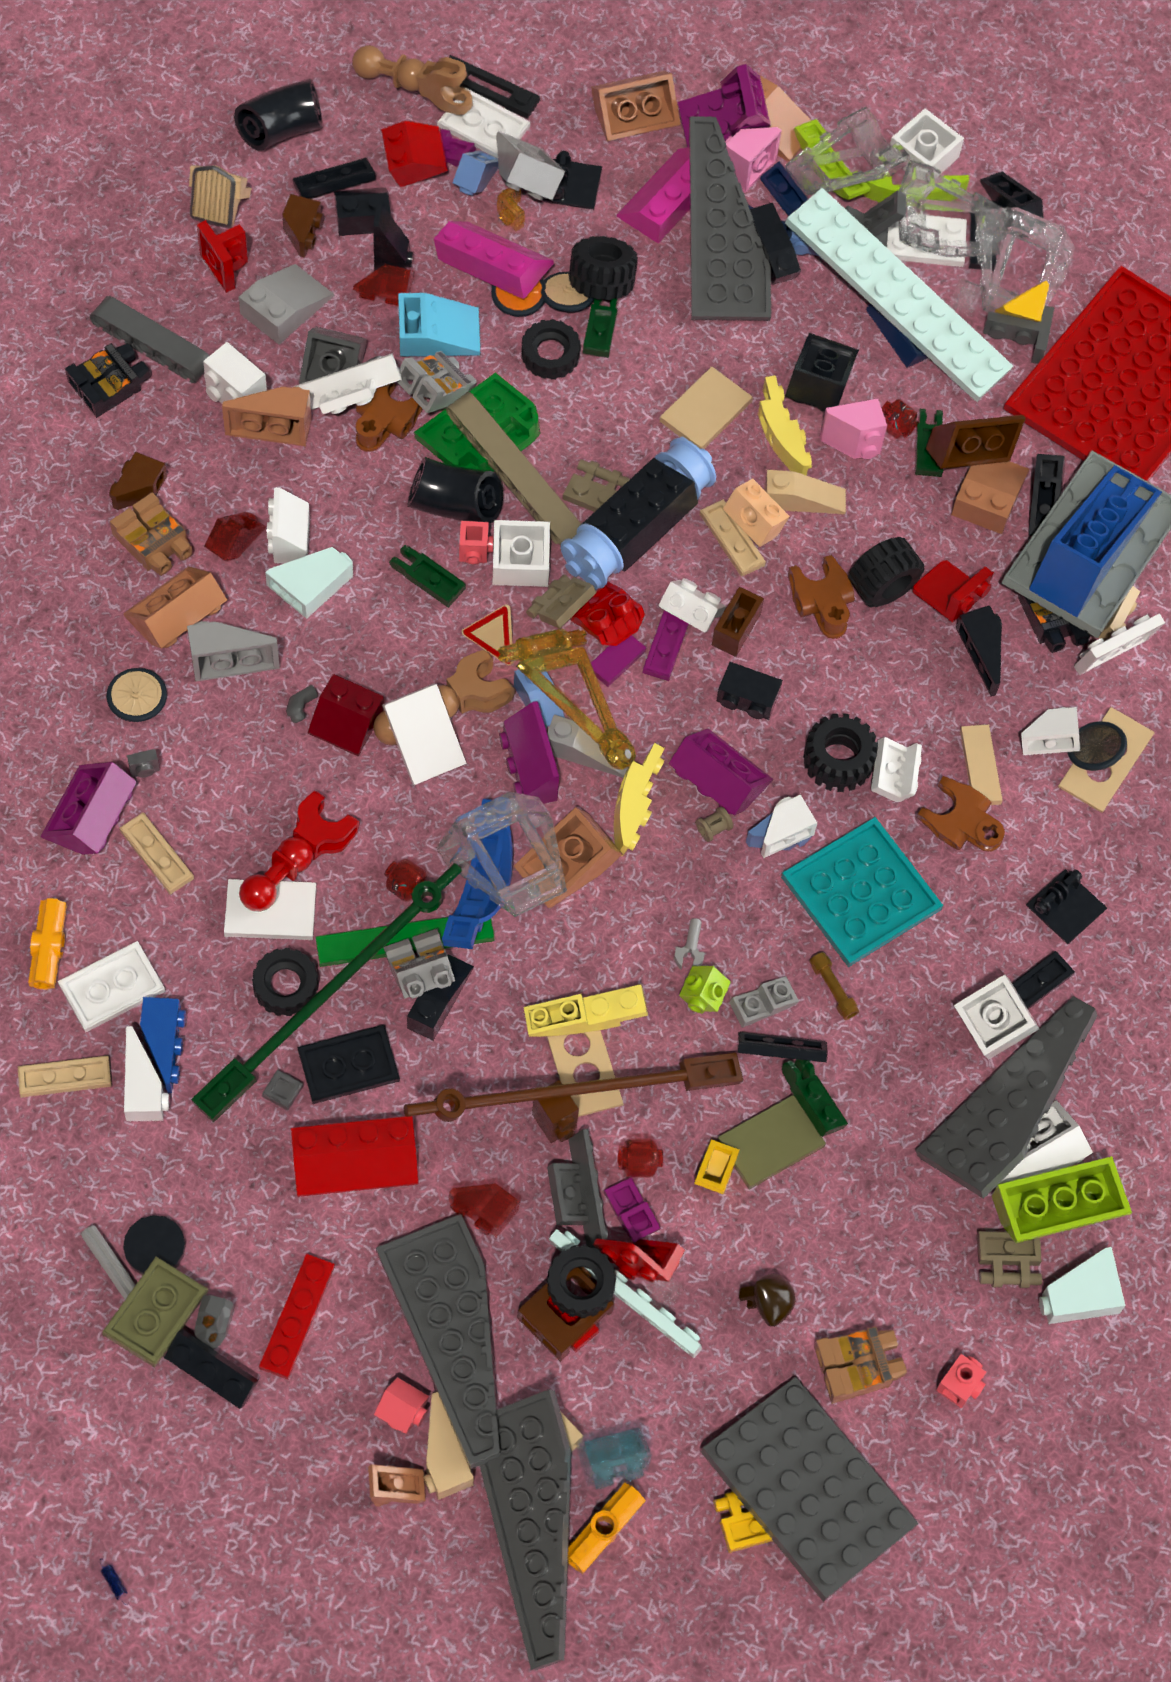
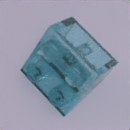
(614, 1457)

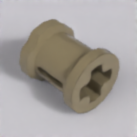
(721, 820)

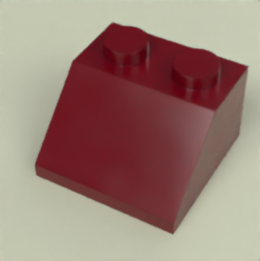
(345, 714)

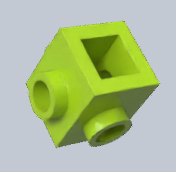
(704, 989)

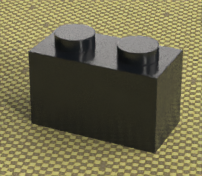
(749, 691)

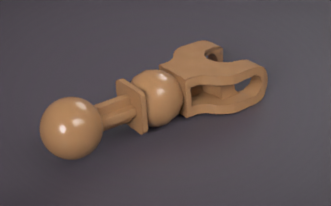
(431, 79)
(463, 692)

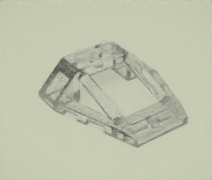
(870, 144)
(917, 185)
(1017, 223)
(464, 841)

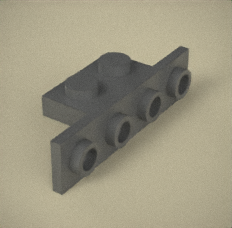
(576, 1190)

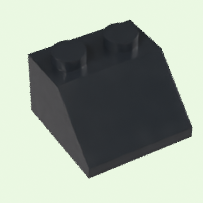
(357, 209)

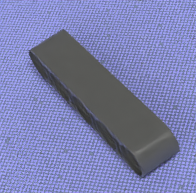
(150, 337)

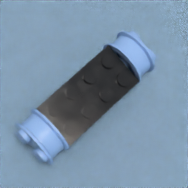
(639, 513)

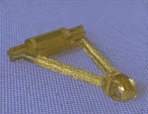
(554, 651)

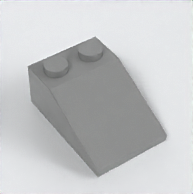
(527, 167)
(283, 302)
(229, 651)

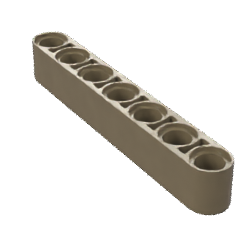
(512, 467)

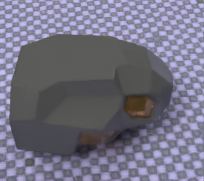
(213, 1320)

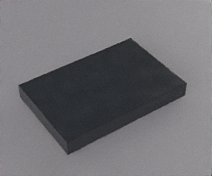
(348, 1064)

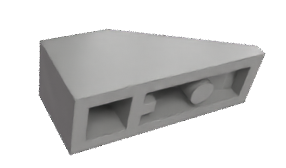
(574, 745)

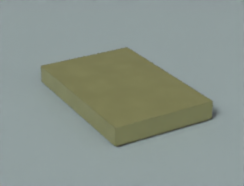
(772, 1141)
(155, 1312)

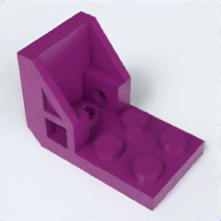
(736, 104)

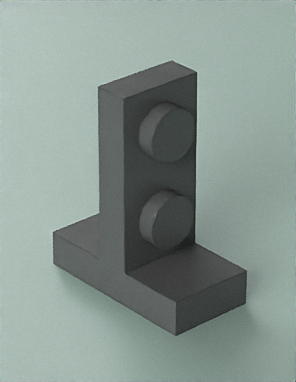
(882, 215)
(1022, 330)

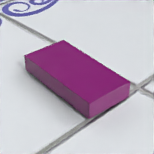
(617, 660)

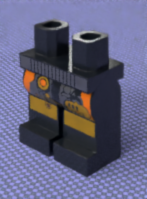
(107, 378)
(1050, 627)

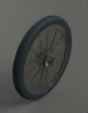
(1100, 746)

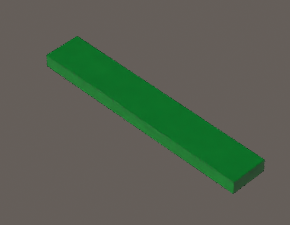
(345, 946)

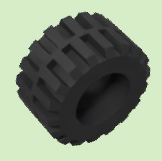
(603, 267)
(886, 572)
(834, 771)

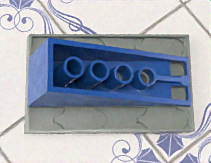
(1093, 544)

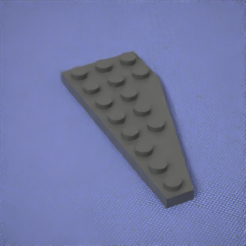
(726, 253)

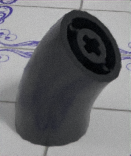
(279, 114)
(456, 492)

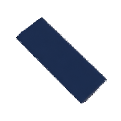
(784, 188)
(904, 348)

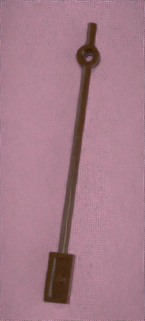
(695, 1072)

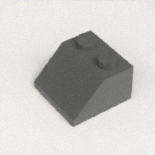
(330, 352)

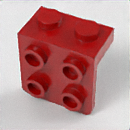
(952, 590)
(644, 1259)

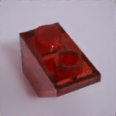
(385, 282)
(233, 535)
(486, 1205)

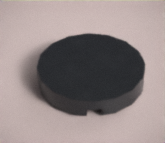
(153, 1238)

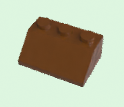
(975, 441)

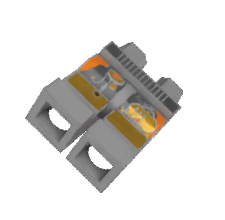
(435, 378)
(421, 973)

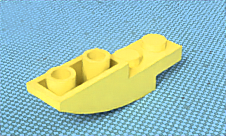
(781, 432)
(633, 801)
(585, 1014)

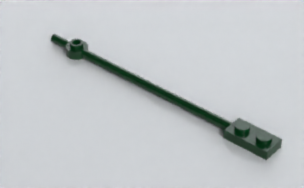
(237, 1078)

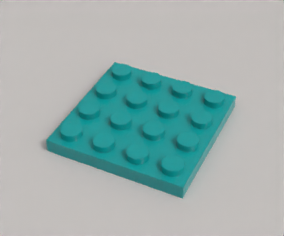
(862, 891)

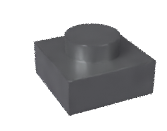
(143, 763)

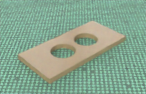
(1100, 793)
(596, 1056)

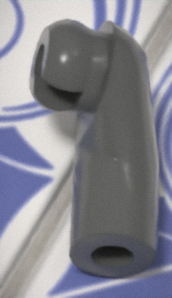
(297, 702)

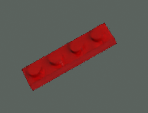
(297, 1316)

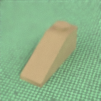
(803, 493)
(445, 1461)

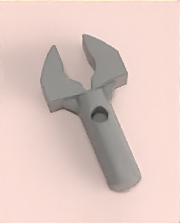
(691, 945)

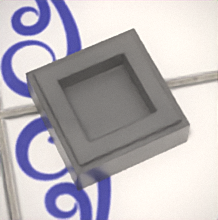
(282, 1090)

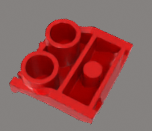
(610, 615)

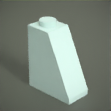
(310, 579)
(1085, 1291)

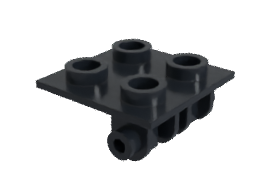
(578, 184)
(1066, 905)

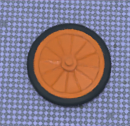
(517, 306)

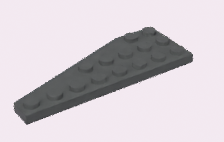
(1001, 1117)
(445, 1304)
(531, 1518)

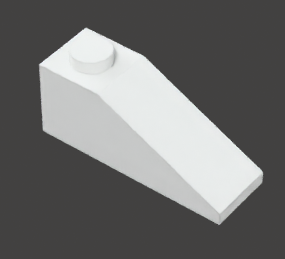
(143, 1089)

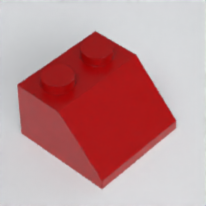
(414, 151)

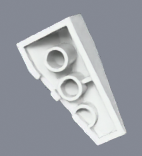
(1055, 1146)

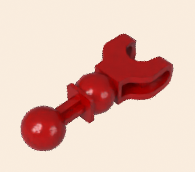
(309, 840)

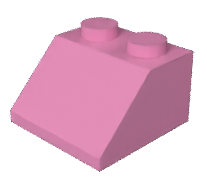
(753, 153)
(855, 428)

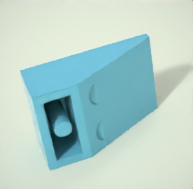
(437, 325)

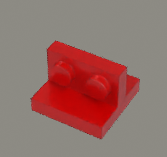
(223, 252)

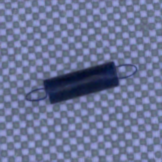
(113, 1581)

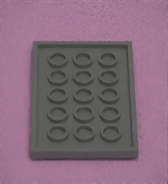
(809, 1488)

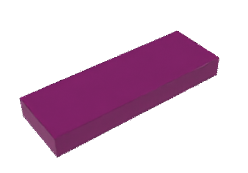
(665, 646)

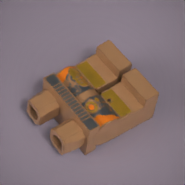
(151, 535)
(858, 1363)

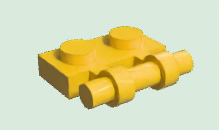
(740, 1529)

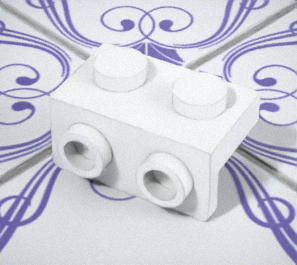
(691, 605)
(896, 770)

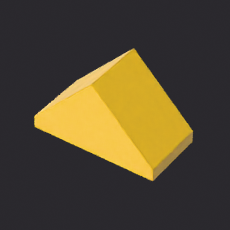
(1028, 304)
(717, 1167)

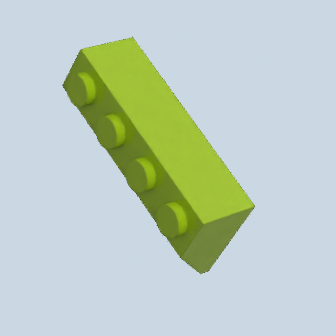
(1061, 1200)

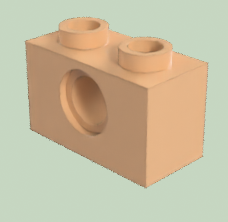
(756, 512)

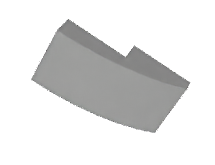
(764, 1002)

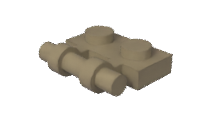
(588, 493)
(561, 600)
(999, 1250)

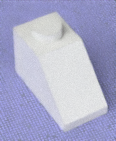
(1052, 733)
(788, 825)

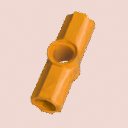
(47, 943)
(617, 1513)

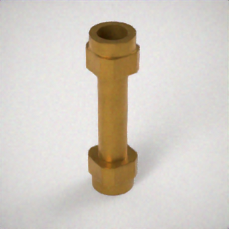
(846, 1006)

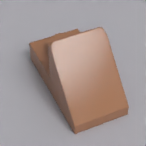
(395, 1485)

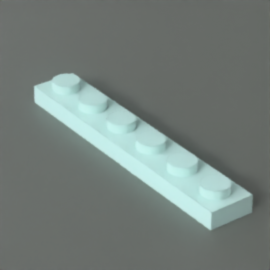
(639, 1302)

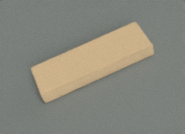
(732, 539)
(981, 761)
(156, 853)
(64, 1076)

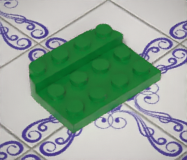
(507, 407)

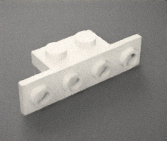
(351, 385)

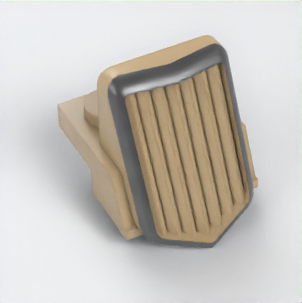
(216, 195)

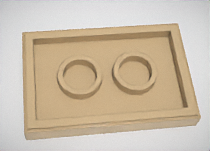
(706, 408)

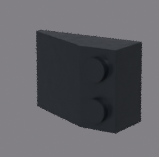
(821, 372)

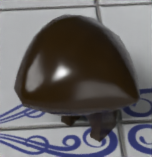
(772, 1298)

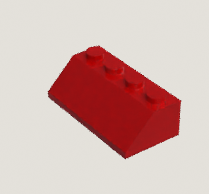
(354, 1156)

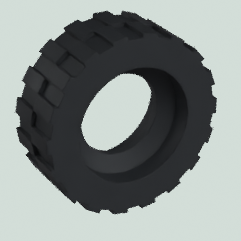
(556, 331)
(281, 960)
(581, 1305)

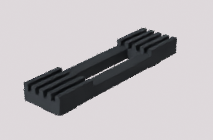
(520, 102)

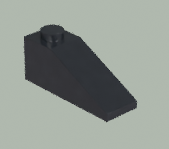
(1010, 193)
(389, 242)
(775, 244)
(1047, 487)
(982, 638)
(435, 1004)

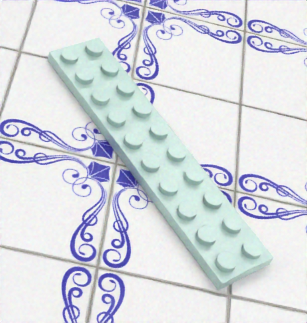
(899, 294)

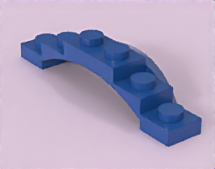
(475, 905)

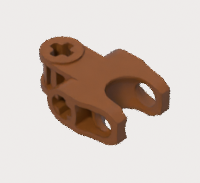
(385, 417)
(824, 597)
(966, 821)

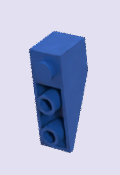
(160, 1030)

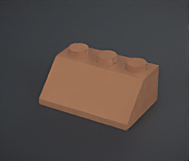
(636, 105)
(175, 606)

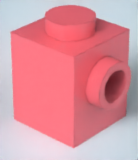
(474, 542)
(963, 1380)
(402, 1406)

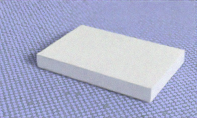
(483, 123)
(424, 734)
(286, 919)
(111, 986)

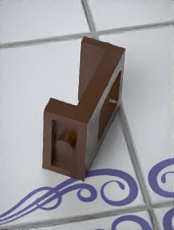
(549, 1327)

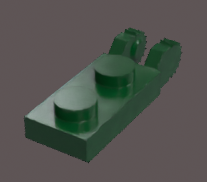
(600, 328)
(924, 462)
(429, 576)
(813, 1097)

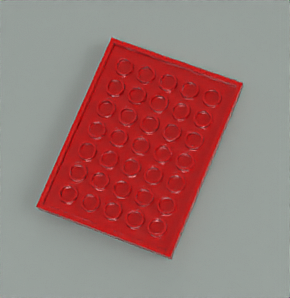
(1108, 379)

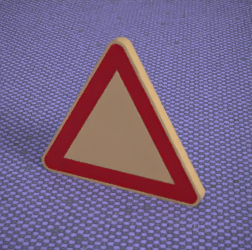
(492, 631)

